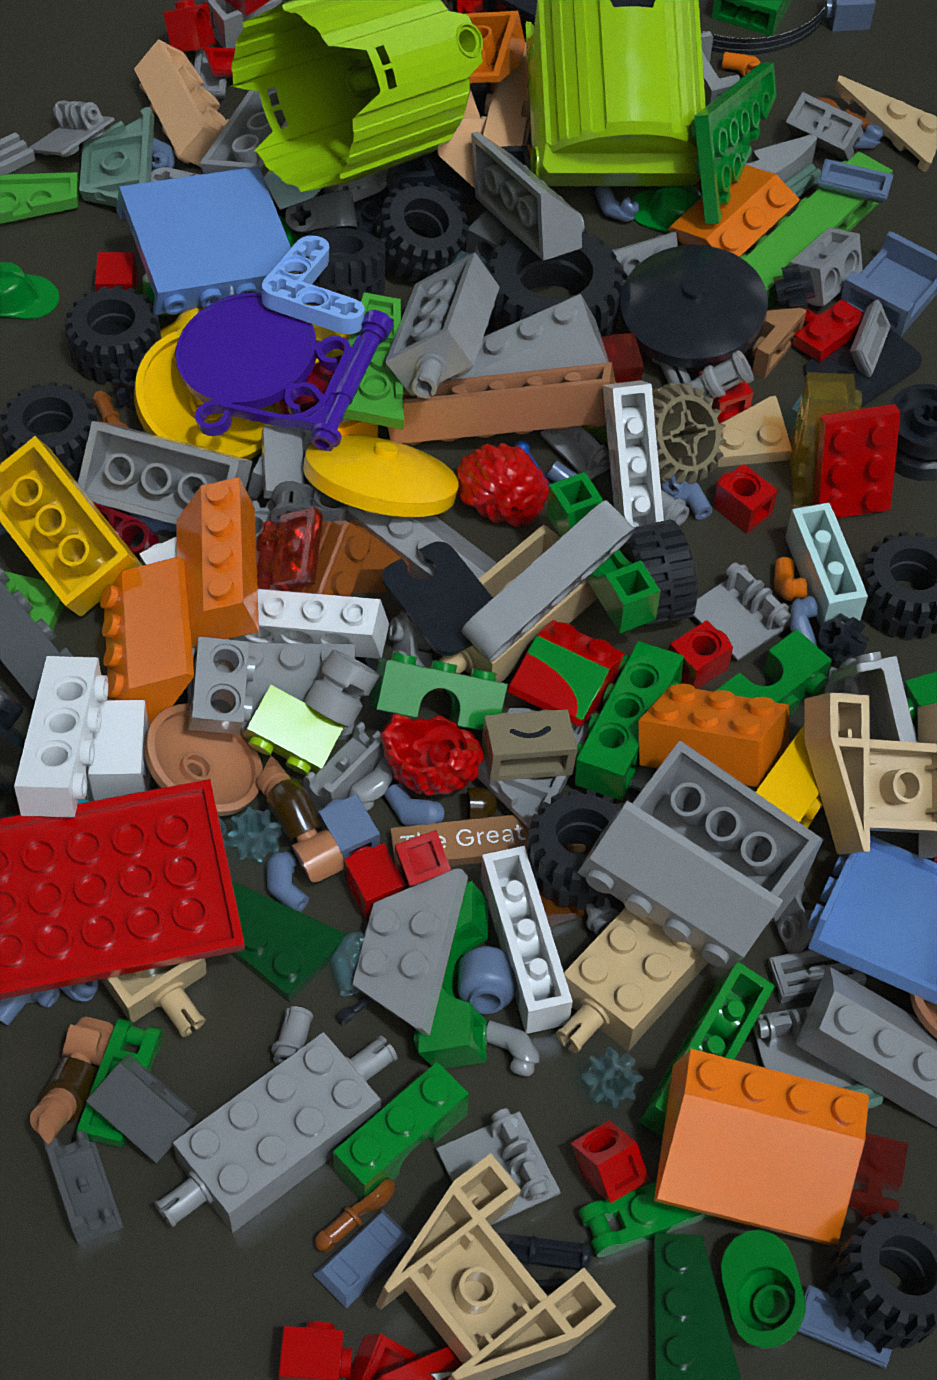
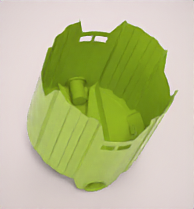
(356, 83)
(614, 92)

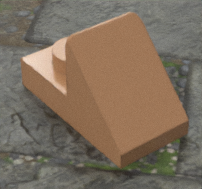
(776, 338)

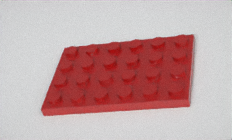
(114, 889)

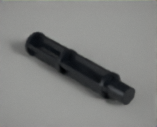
(548, 1251)

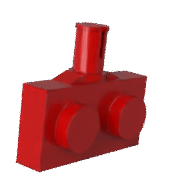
(828, 330)

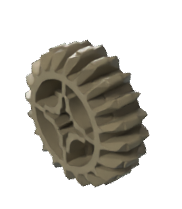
(694, 454)

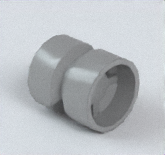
(341, 688)

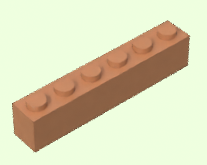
(507, 404)

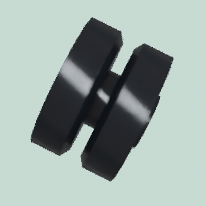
(917, 432)

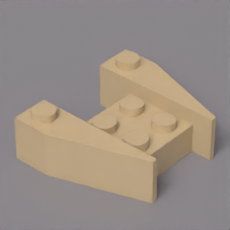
(869, 780)
(480, 1290)

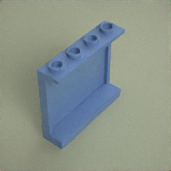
(204, 236)
(882, 917)

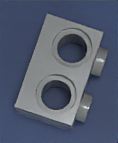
(830, 262)
(213, 684)

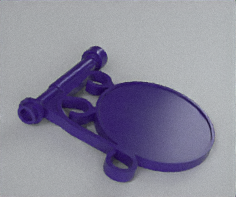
(250, 357)

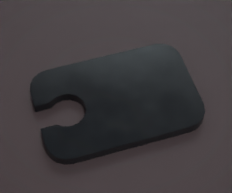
(894, 364)
(441, 603)

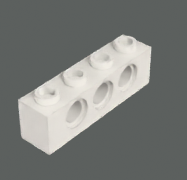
(633, 452)
(321, 620)
(60, 737)
(526, 938)

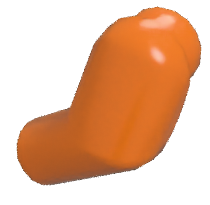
(739, 62)
(784, 581)

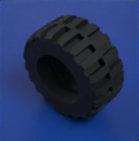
(586, 271)

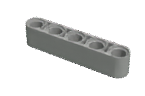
(548, 580)

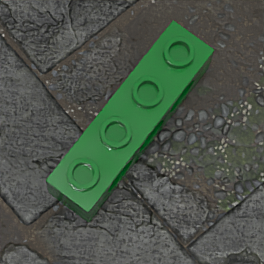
(612, 747)
(717, 1030)

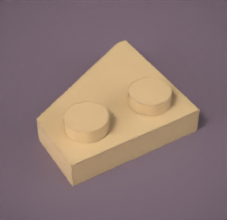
(755, 436)

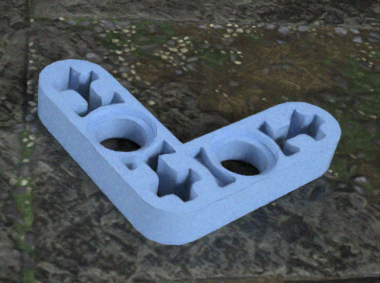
(290, 292)

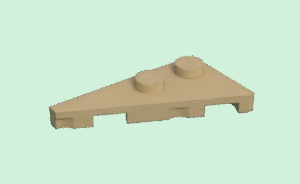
(900, 122)

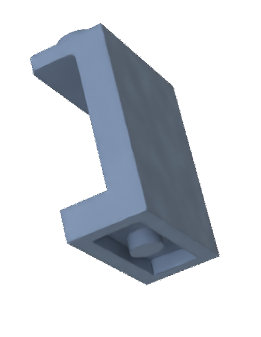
(899, 277)

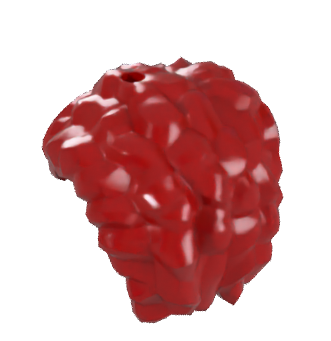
(502, 484)
(431, 754)

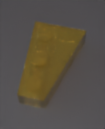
(820, 396)

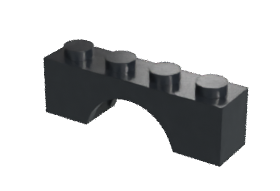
(446, 179)

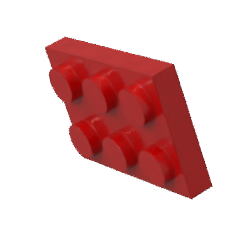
(857, 460)

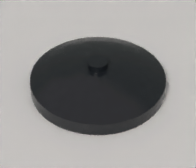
(693, 305)

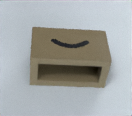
(528, 745)

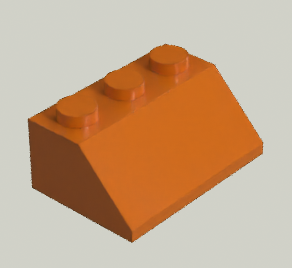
(753, 210)

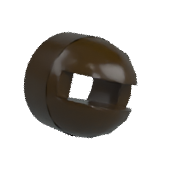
(480, 803)

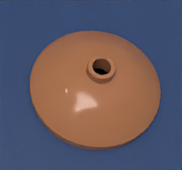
(190, 756)

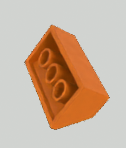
(220, 561)
(148, 635)

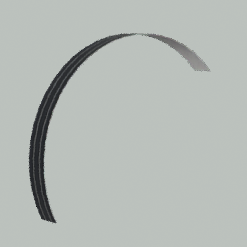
(763, 45)

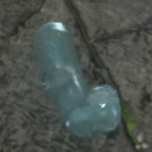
(345, 960)

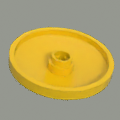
(170, 409)
(382, 477)

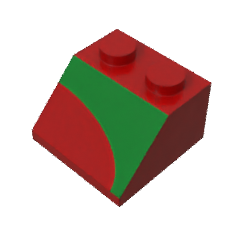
(566, 671)

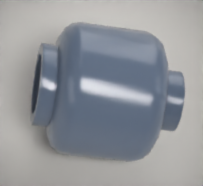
(486, 979)

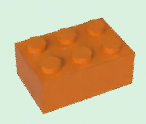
(729, 730)

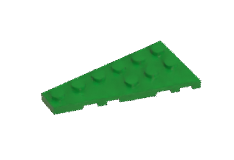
(724, 135)

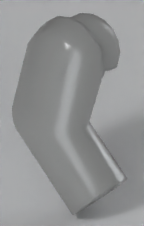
(373, 785)
(517, 1043)

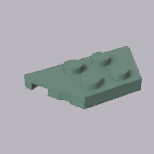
(117, 159)

